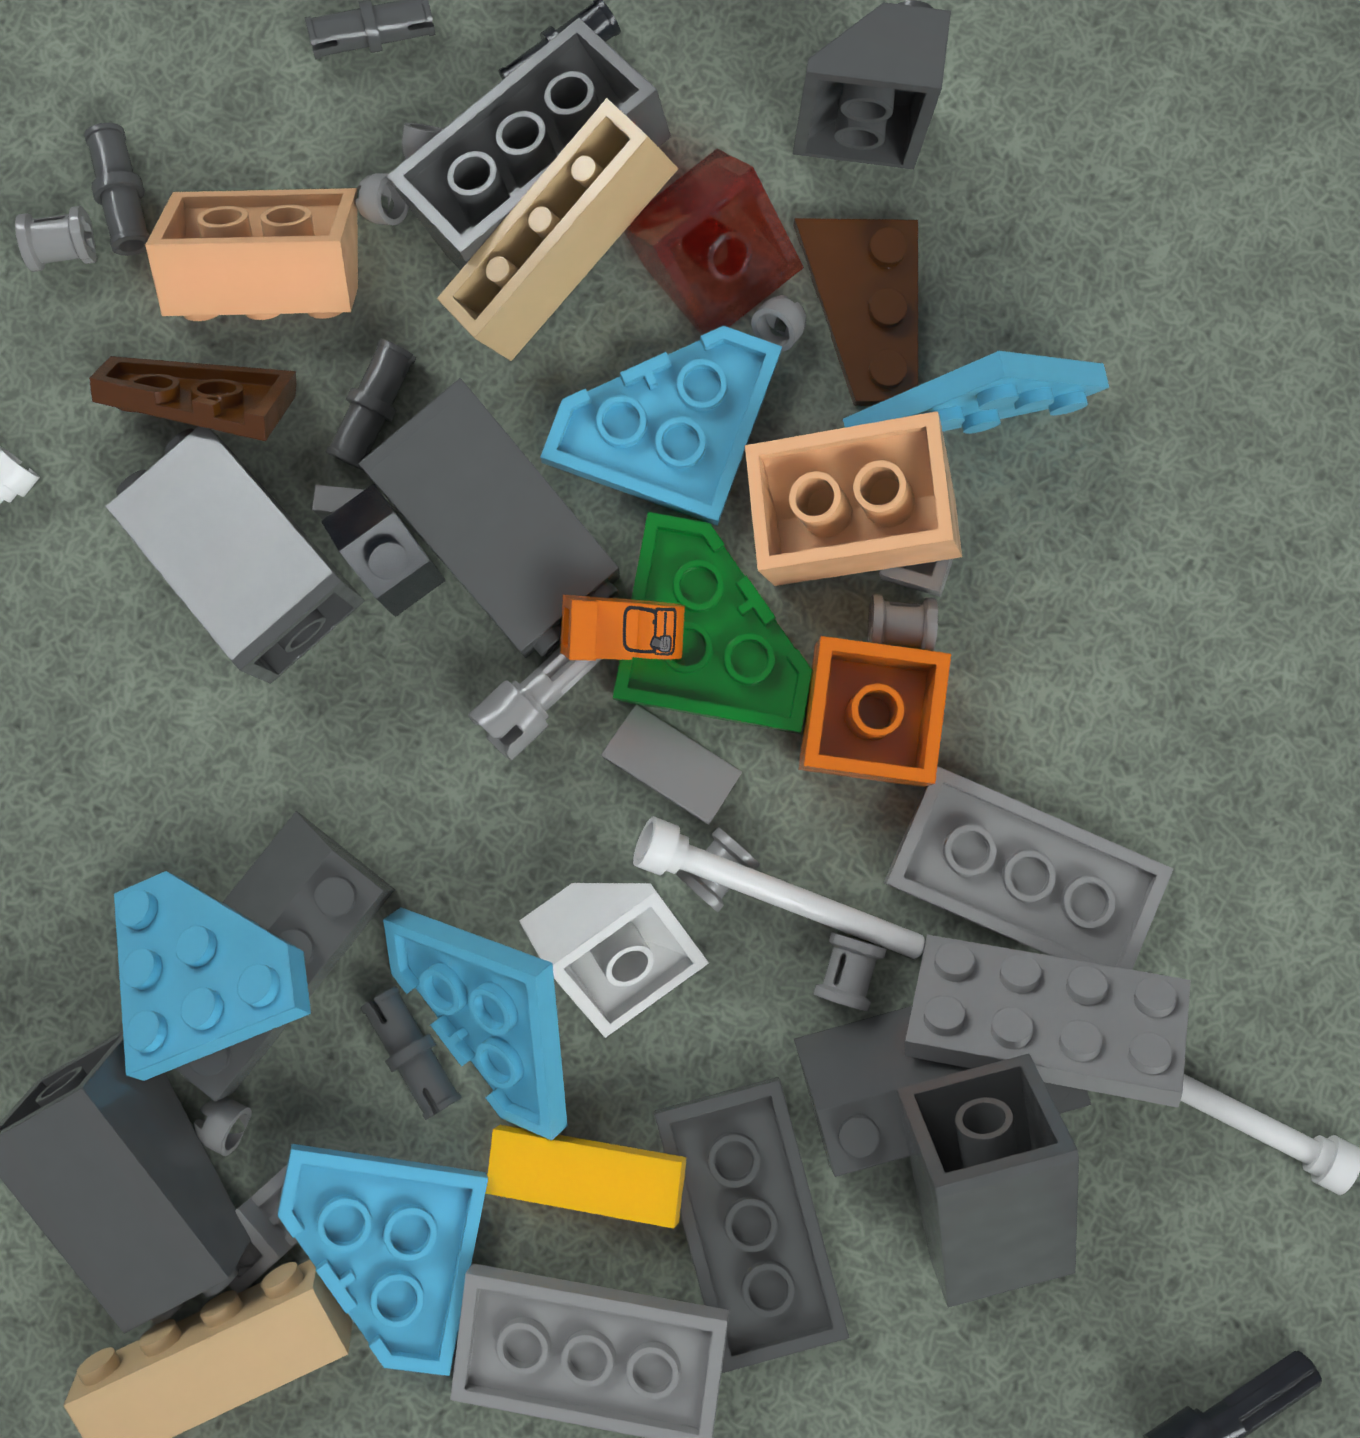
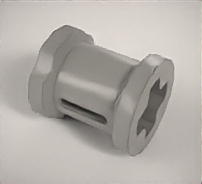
(55, 238)
(903, 623)
(727, 848)
(849, 972)

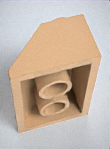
(256, 253)
(852, 500)

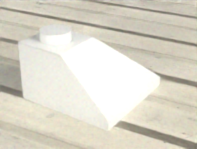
(612, 948)

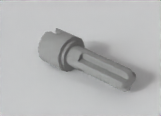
(517, 712)

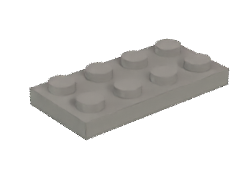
(1027, 874)
(1075, 1018)
(589, 1354)

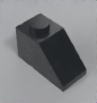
(382, 551)

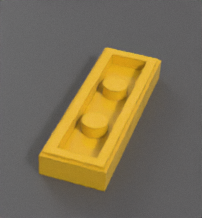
(586, 1176)

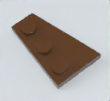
(869, 298)
(199, 394)

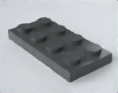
(753, 1223)

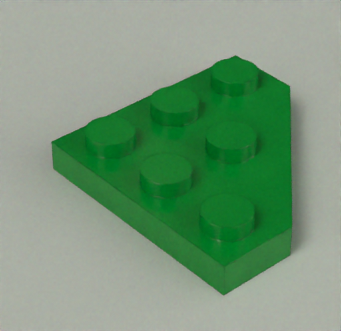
(733, 652)

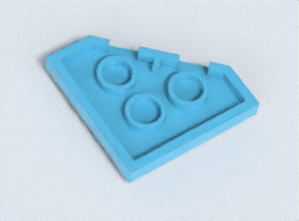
(994, 390)
(670, 423)
(197, 976)
(498, 1010)
(388, 1246)

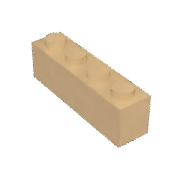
(557, 231)
(211, 1359)

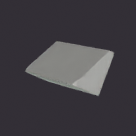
(671, 764)

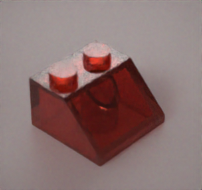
(714, 242)

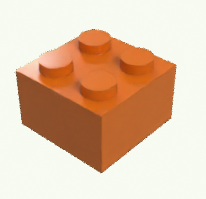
(875, 711)

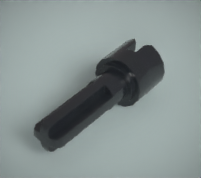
(1247, 1406)

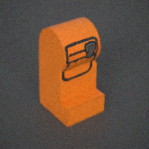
(620, 629)

